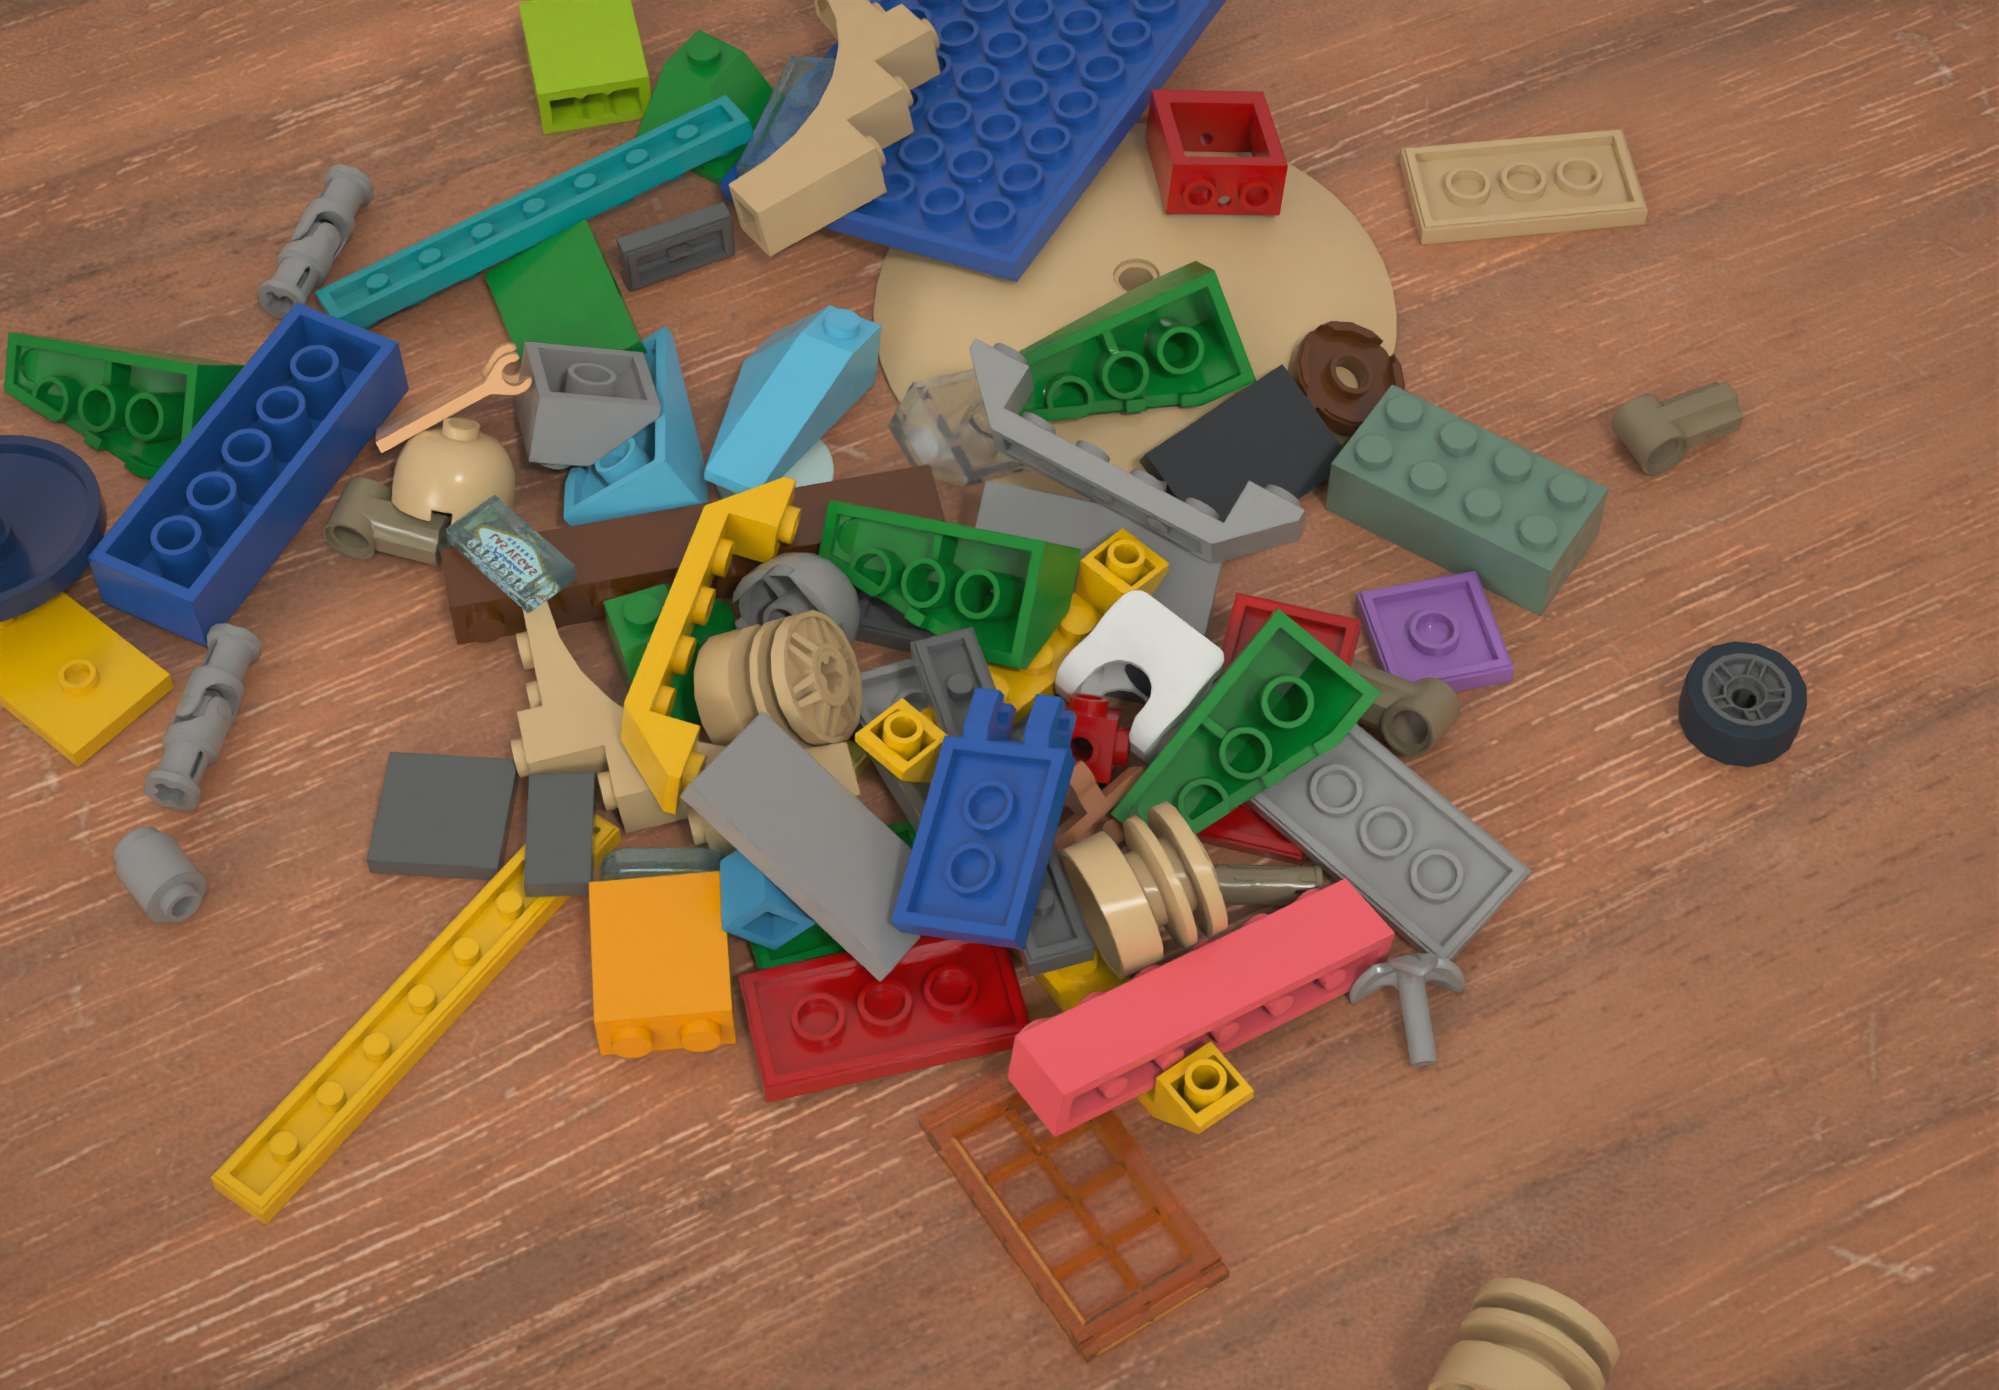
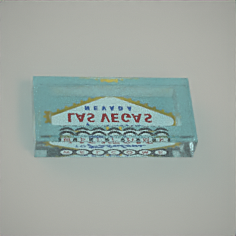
(511, 553)

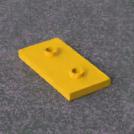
(74, 677)

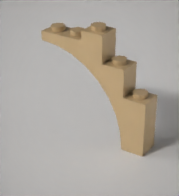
(838, 150)
(580, 729)

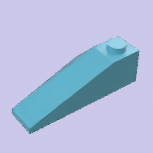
(792, 396)
(654, 467)

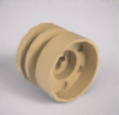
(791, 670)
(1156, 884)
(1527, 1340)

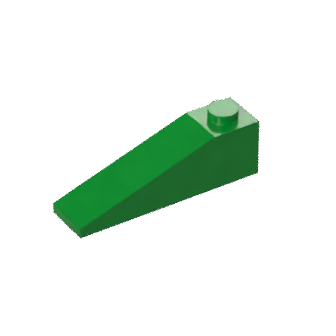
(1142, 351)
(116, 396)
(956, 577)
(1256, 724)

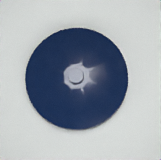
(47, 521)

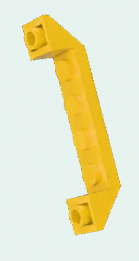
(742, 525)
(910, 740)
(1187, 1094)

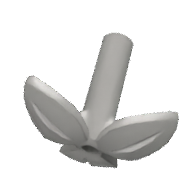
(1409, 977)

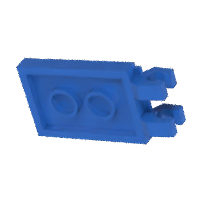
(989, 825)

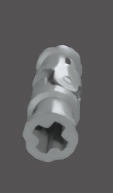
(316, 240)
(203, 717)

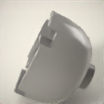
(796, 585)

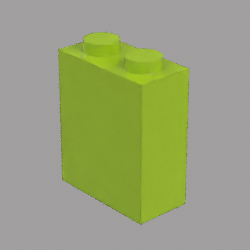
(585, 62)

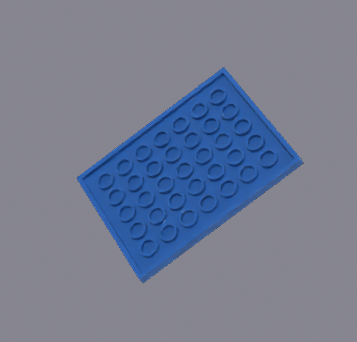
(1017, 121)

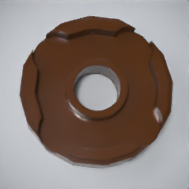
(1353, 348)

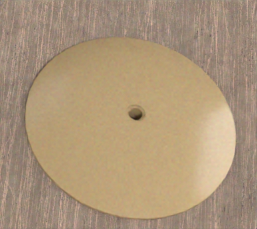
(1274, 270)

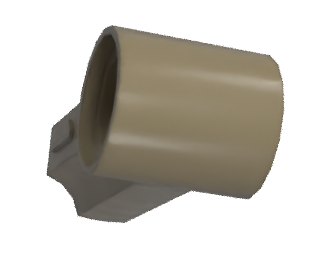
(1665, 430)
(370, 523)
(1397, 709)

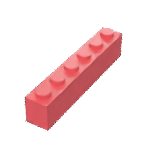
(1214, 993)

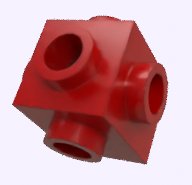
(1104, 731)

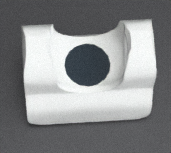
(1149, 653)

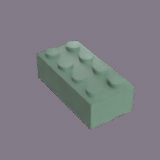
(1466, 499)

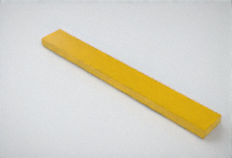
(390, 1039)

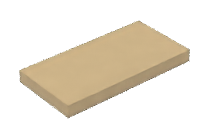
(1522, 186)

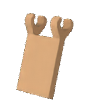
(452, 400)

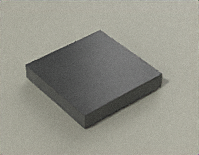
(444, 816)

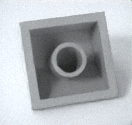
(582, 402)

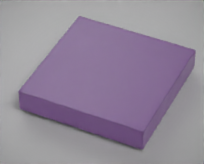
(1436, 631)

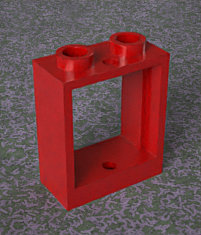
(1215, 123)

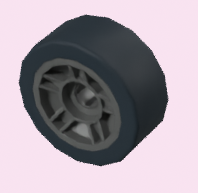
(1742, 704)

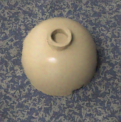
(452, 471)

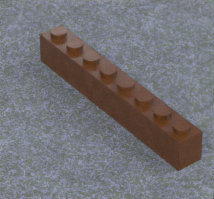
(648, 549)

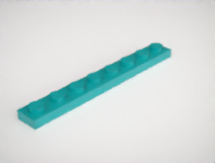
(536, 214)

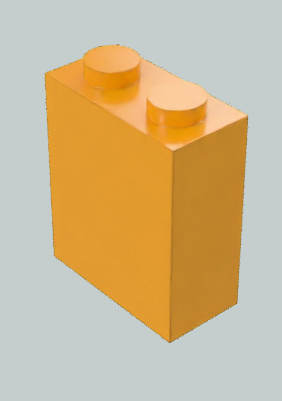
(660, 965)

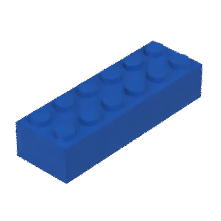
(249, 474)

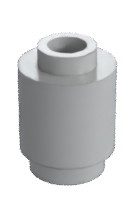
(159, 875)

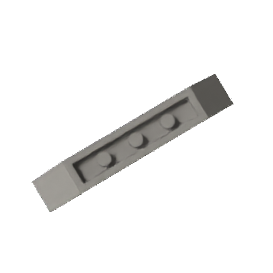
(1256, 522)

